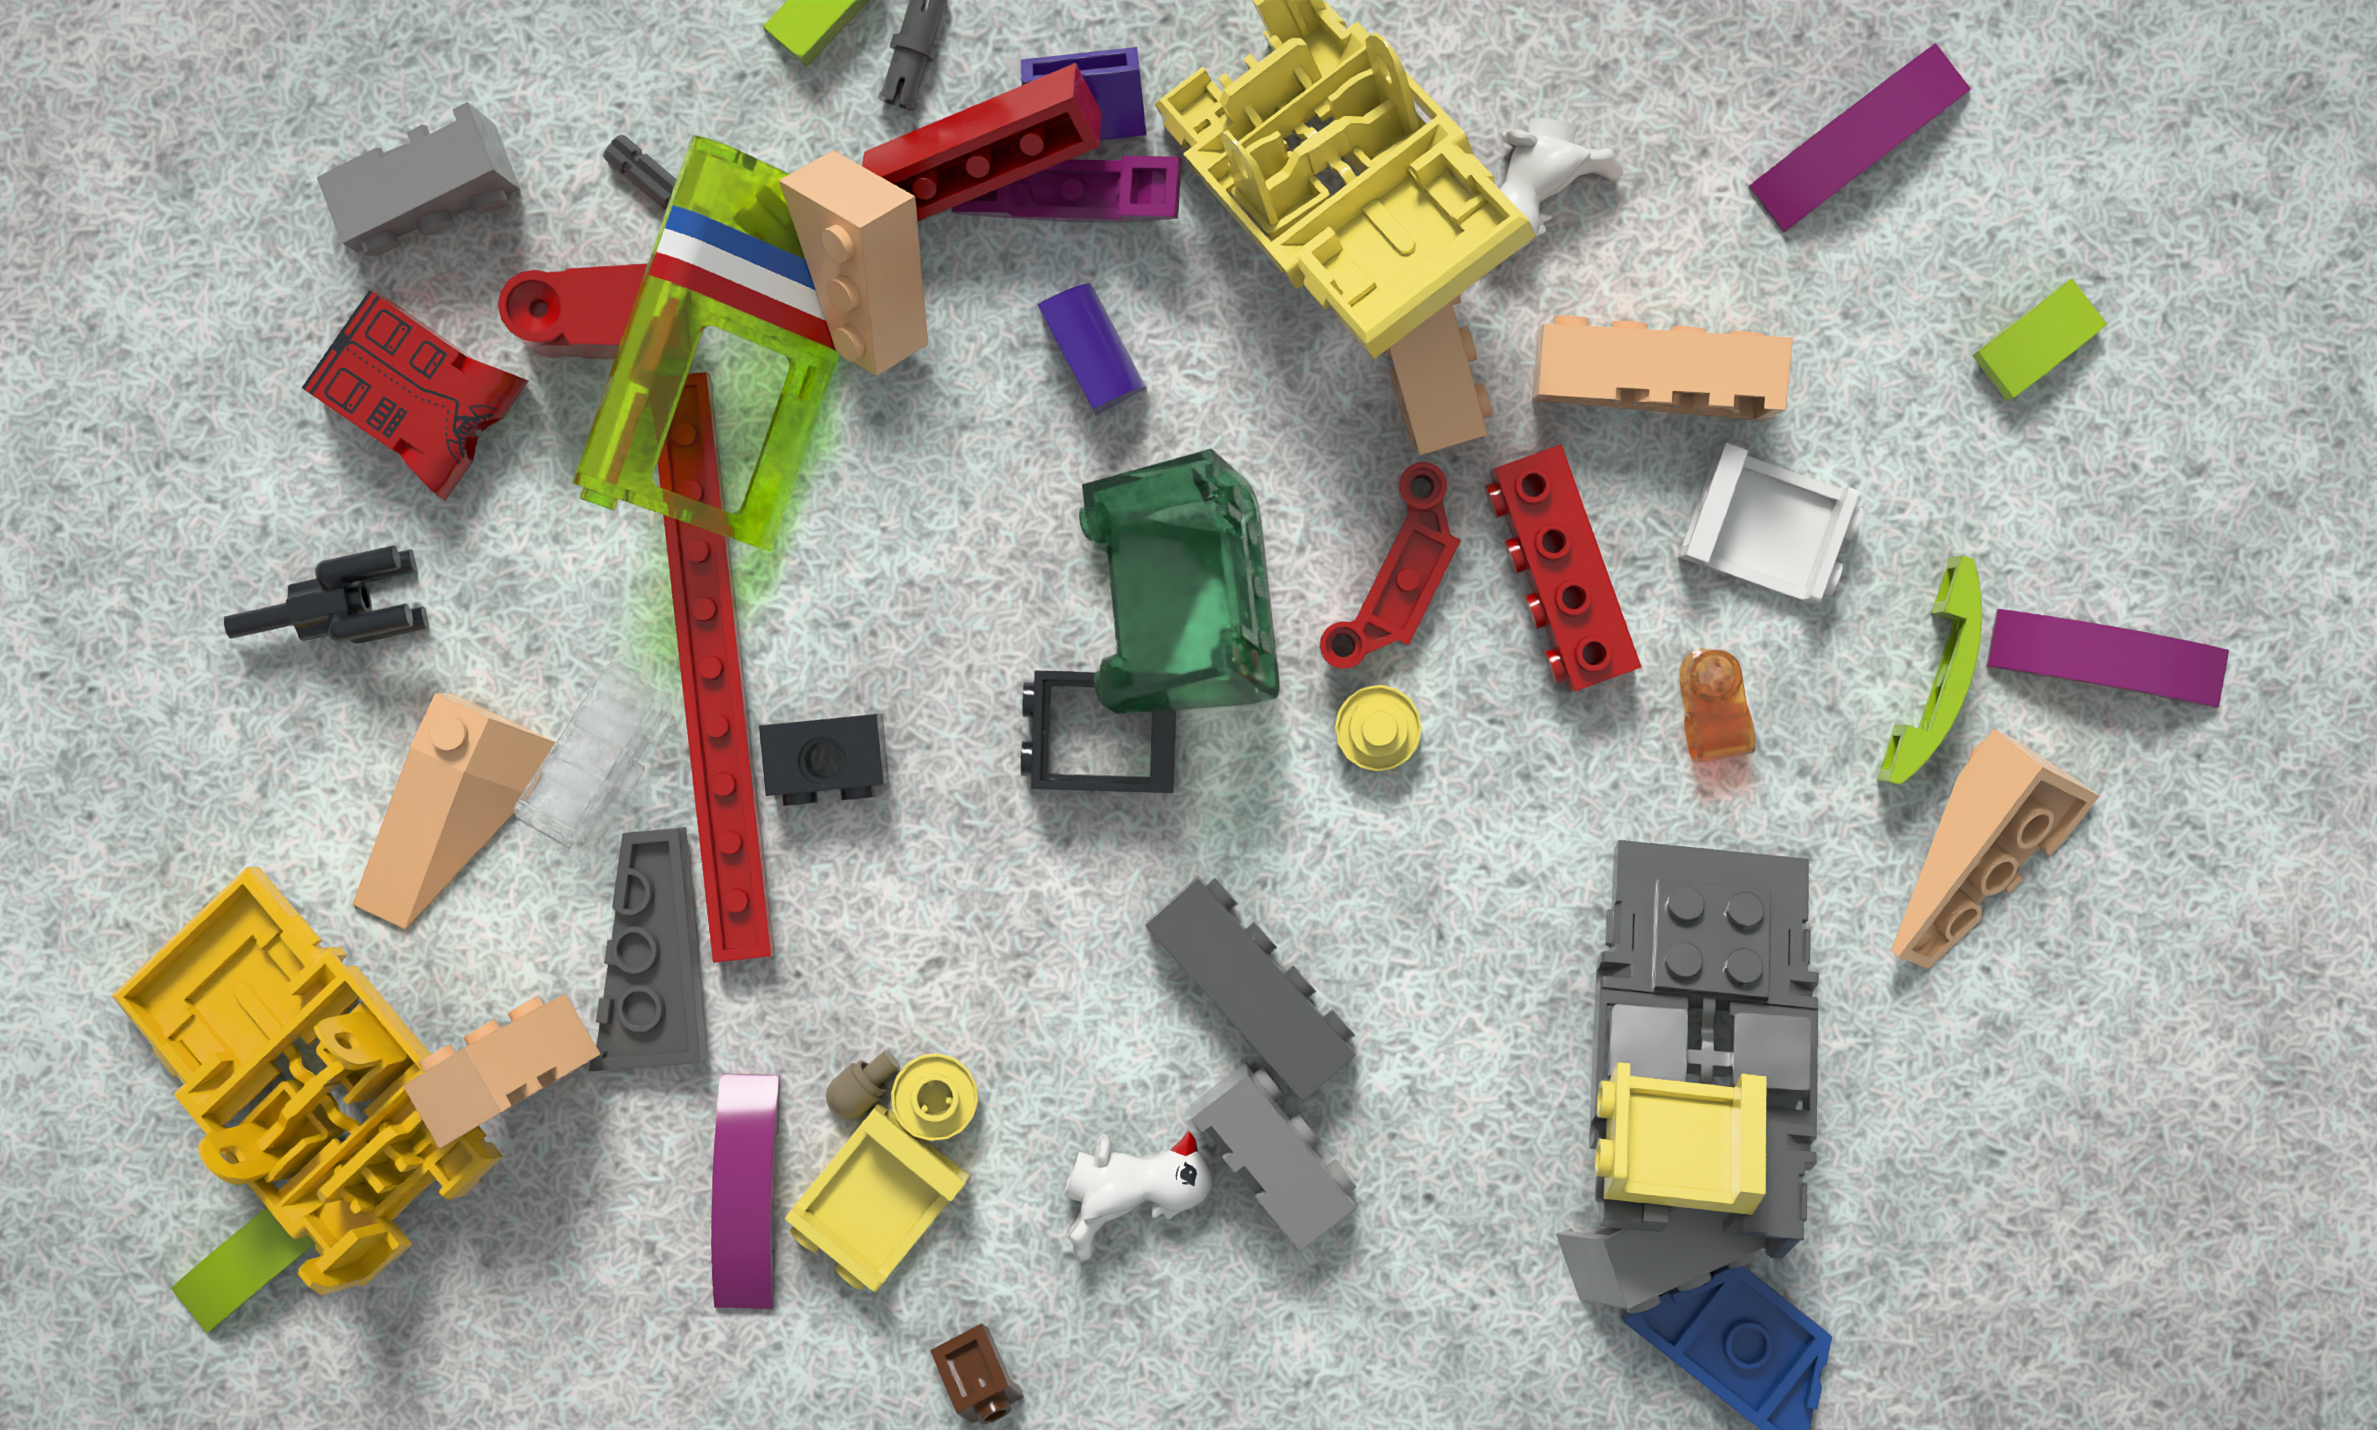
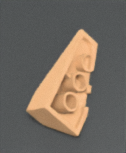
(447, 804)

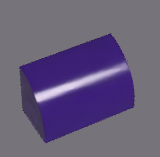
(1113, 81)
(1092, 347)

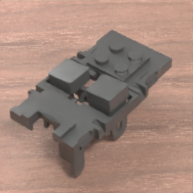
(1714, 937)

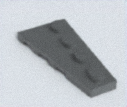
(653, 971)

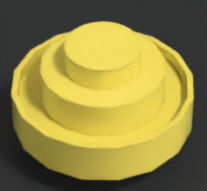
(1378, 728)
(934, 1096)

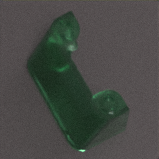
(1183, 587)

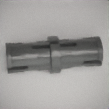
(911, 52)

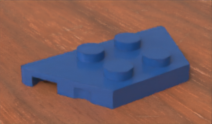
(1742, 1346)

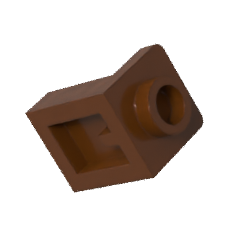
(976, 1376)

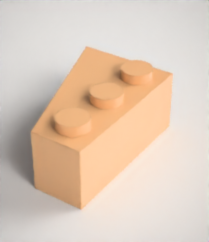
(861, 258)
(499, 1067)

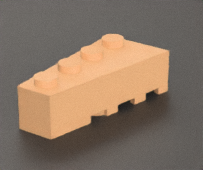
(1662, 369)
(1437, 385)

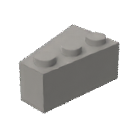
(419, 183)
(1275, 1154)
(1637, 1266)

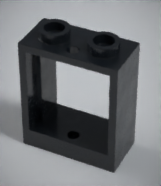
(1036, 753)

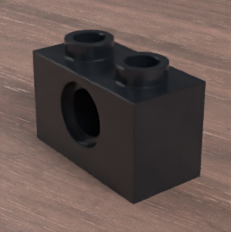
(788, 754)

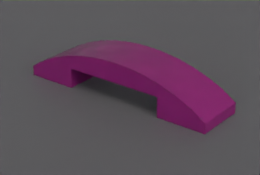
(1859, 137)
(1089, 192)
(2108, 656)
(744, 1191)

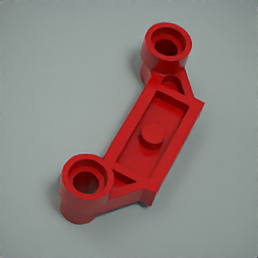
(1406, 576)

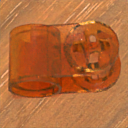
(1716, 718)

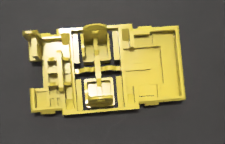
(1395, 237)

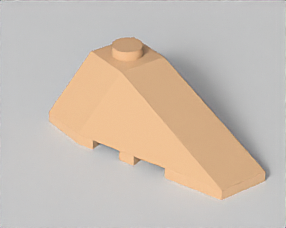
(1995, 819)

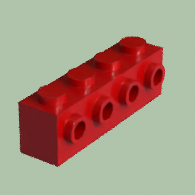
(992, 142)
(1563, 569)

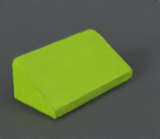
(810, 25)

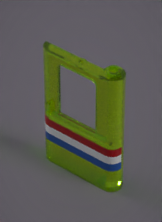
(729, 264)

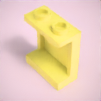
(1683, 1142)
(875, 1199)

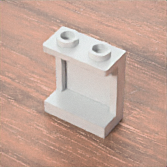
(1770, 526)

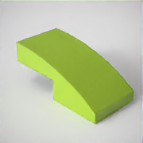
(2039, 340)

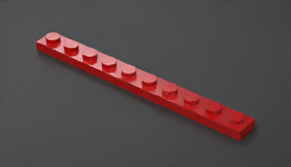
(714, 688)

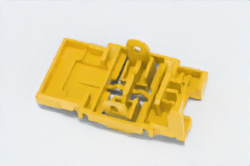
(236, 998)

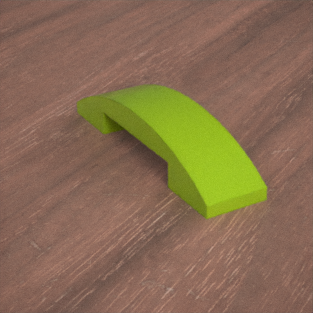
(1959, 601)
(238, 1269)

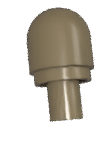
(860, 1086)

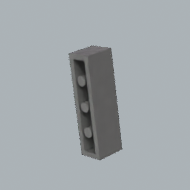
(1251, 988)

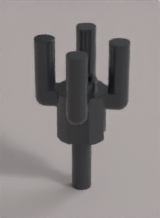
(339, 602)

